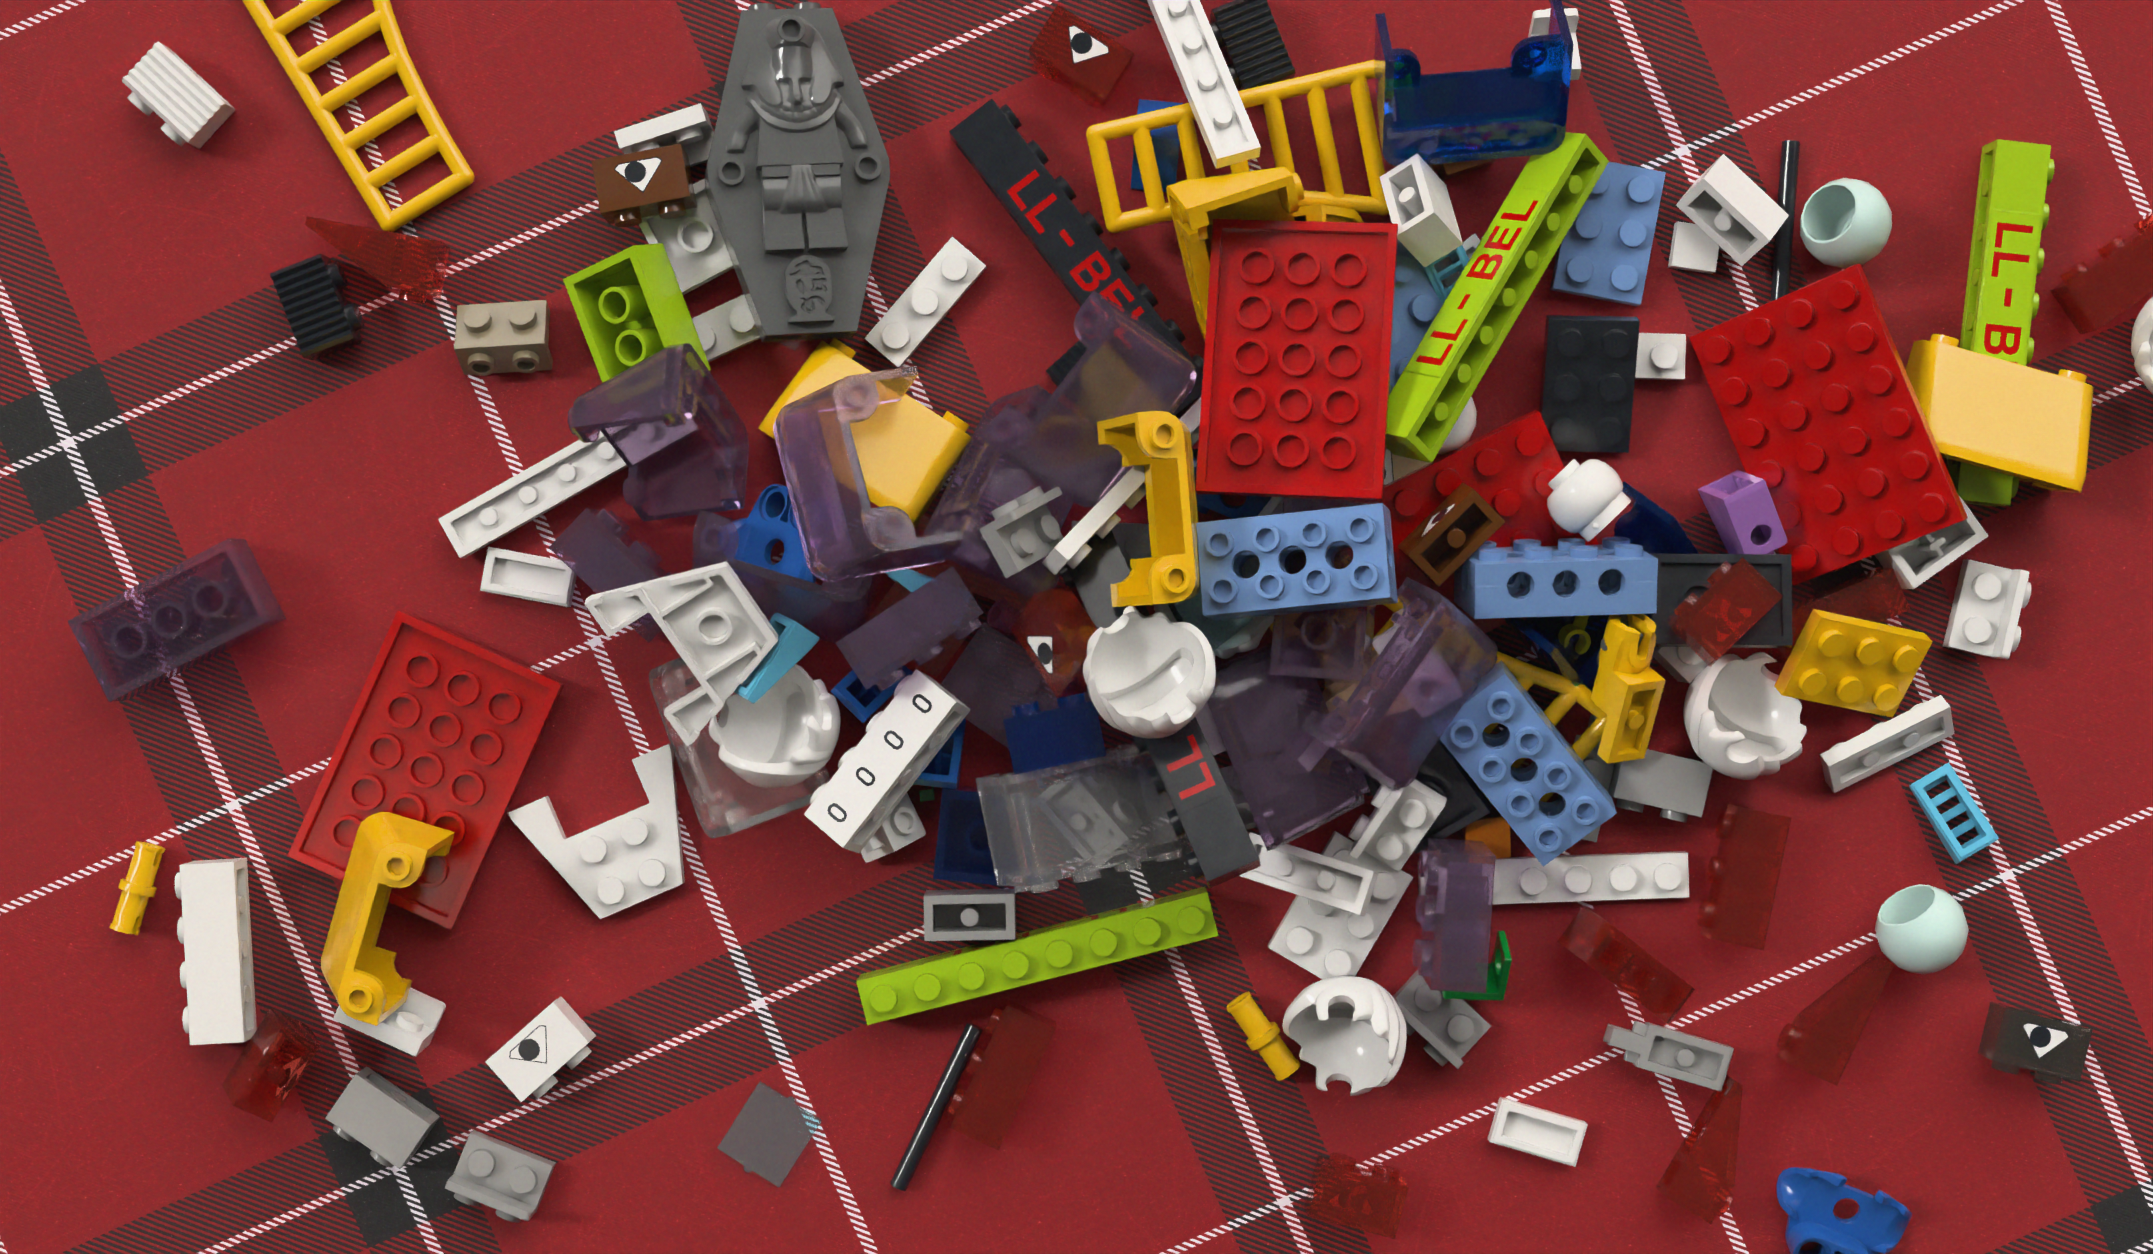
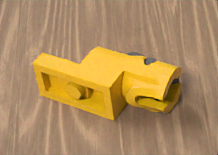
(1627, 687)

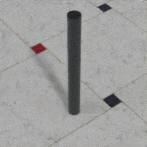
(1784, 236)
(936, 1106)

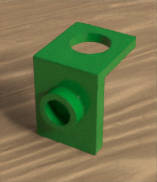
(1497, 974)

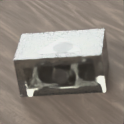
(2034, 1042)

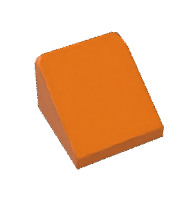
(1494, 833)

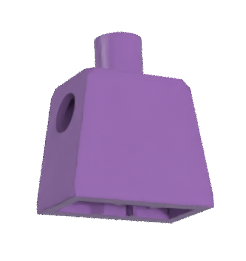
(1744, 514)

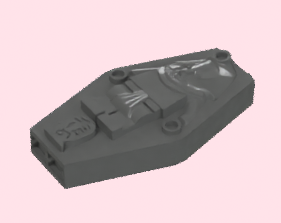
(797, 174)

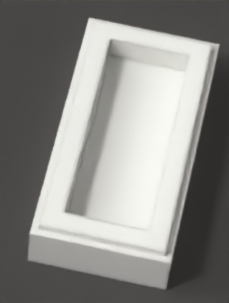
(528, 577)
(1537, 1131)

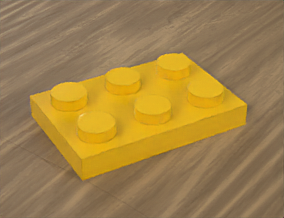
(1852, 663)

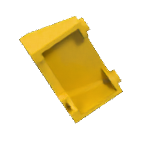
(1243, 196)
(2004, 413)
(901, 448)
(1166, 451)
(384, 855)

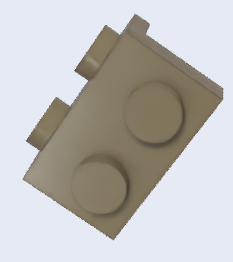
(503, 337)

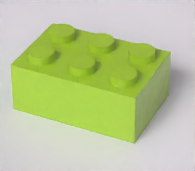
(631, 308)

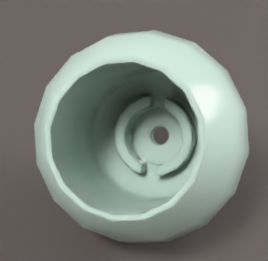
(1845, 223)
(1921, 929)

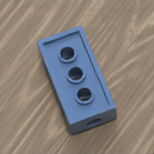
(1274, 540)
(1557, 579)
(1517, 792)

